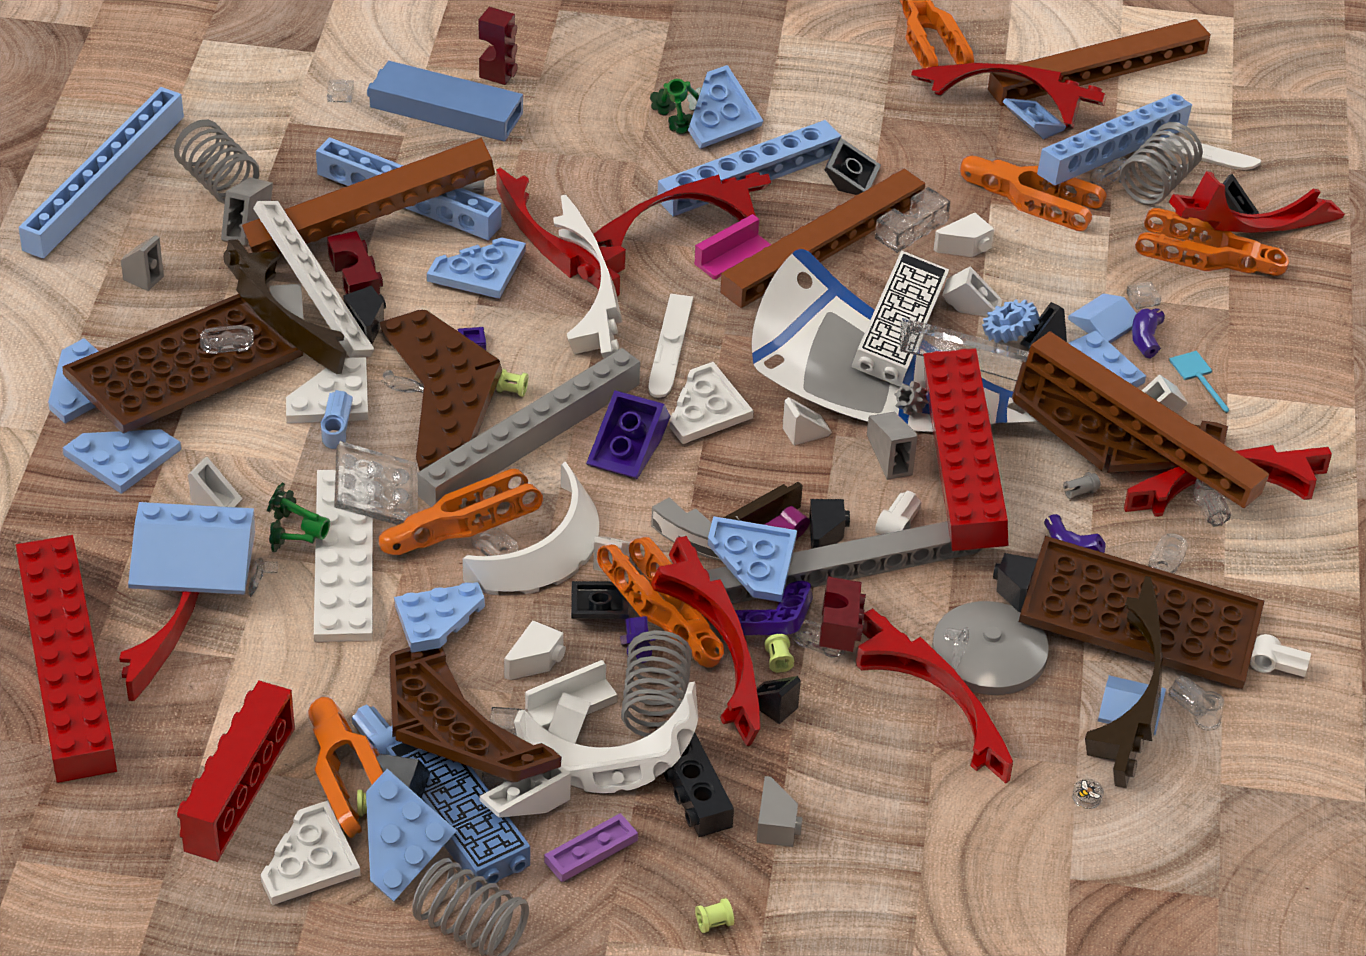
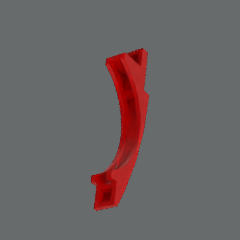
(1065, 95)
(729, 195)
(1211, 206)
(563, 254)
(1287, 469)
(692, 585)
(895, 652)
(151, 654)

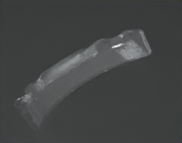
(992, 356)

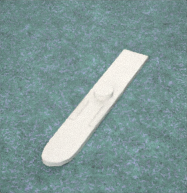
(1216, 155)
(669, 345)

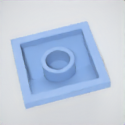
(1035, 117)
(1107, 315)
(1121, 696)

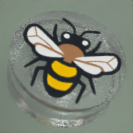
(1088, 793)

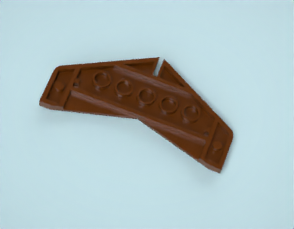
(455, 378)
(1088, 430)
(436, 718)

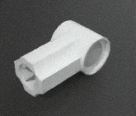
(899, 514)
(1271, 655)

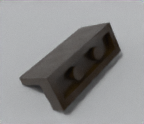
(769, 505)

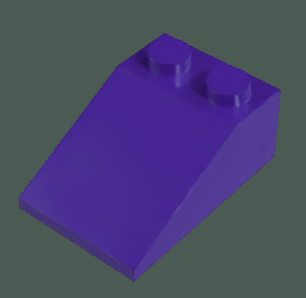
(628, 434)

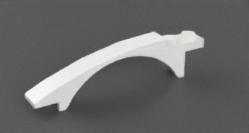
(599, 324)

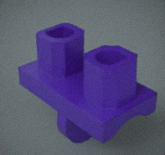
(635, 627)

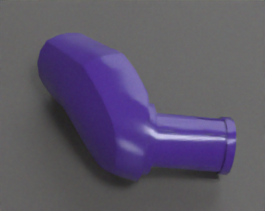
(1144, 329)
(1058, 531)

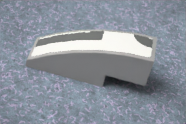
(674, 522)

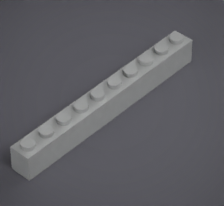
(530, 427)

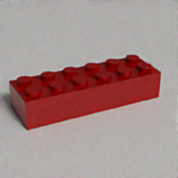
(236, 771)

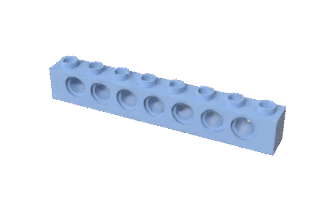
(1110, 139)
(775, 156)
(455, 208)

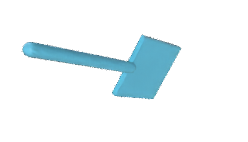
(1193, 365)

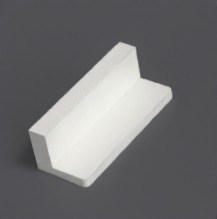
(586, 683)

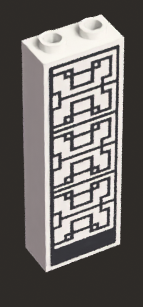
(908, 295)

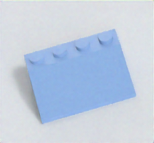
(191, 548)

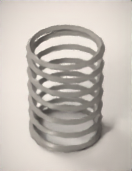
(231, 147)
(1158, 168)
(632, 661)
(504, 920)

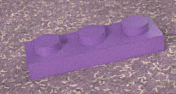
(591, 847)

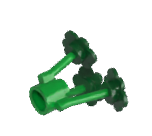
(675, 92)
(284, 504)

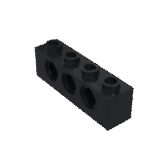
(700, 791)

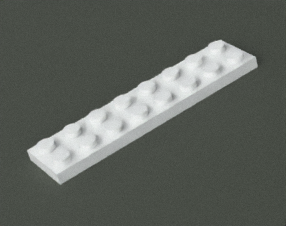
(342, 571)

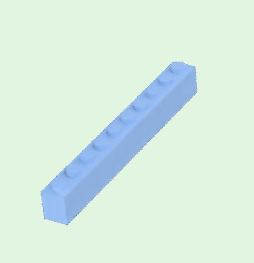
(100, 173)

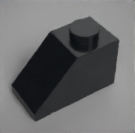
(367, 310)
(827, 521)
(1014, 578)

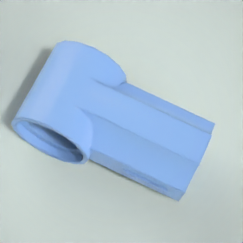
(336, 418)
(374, 727)

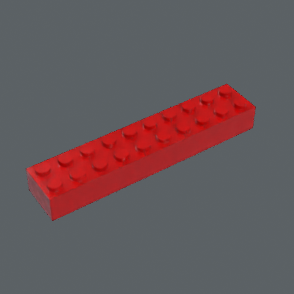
(965, 450)
(66, 659)

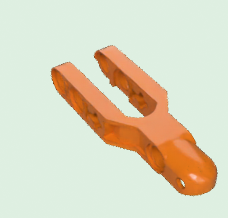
(924, 14)
(1024, 186)
(1215, 250)
(450, 520)
(668, 614)
(332, 732)

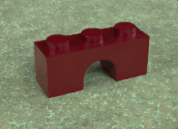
(498, 60)
(351, 257)
(842, 614)

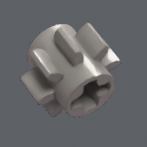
(911, 398)

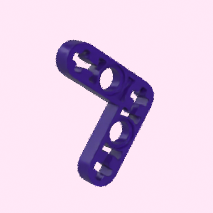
(783, 620)

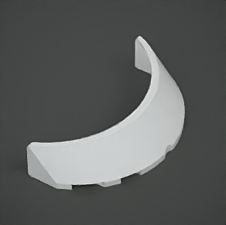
(547, 561)
(624, 765)

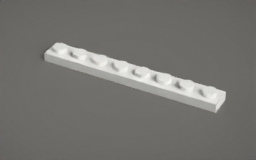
(313, 278)

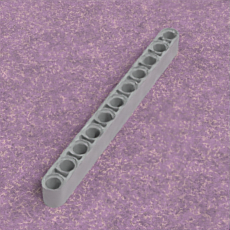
(858, 558)

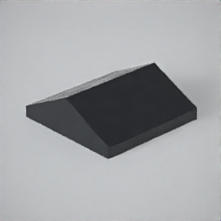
(851, 169)
(597, 601)

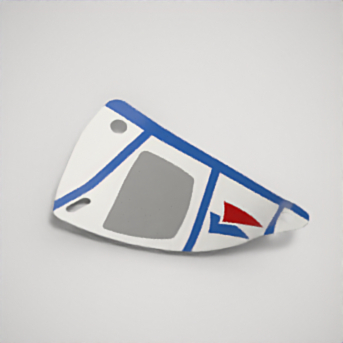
(819, 337)

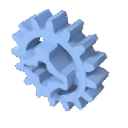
(1011, 321)

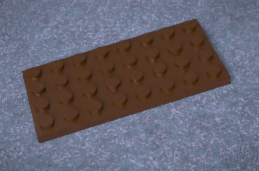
(170, 370)
(1085, 596)

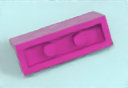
(729, 247)

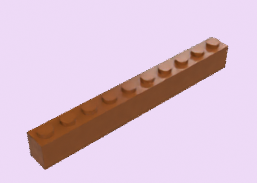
(1108, 59)
(380, 195)
(822, 236)
(1147, 419)

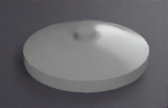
(1000, 650)

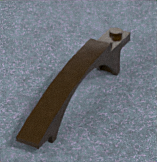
(253, 274)
(1126, 734)

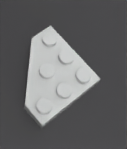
(310, 400)
(707, 405)
(309, 856)

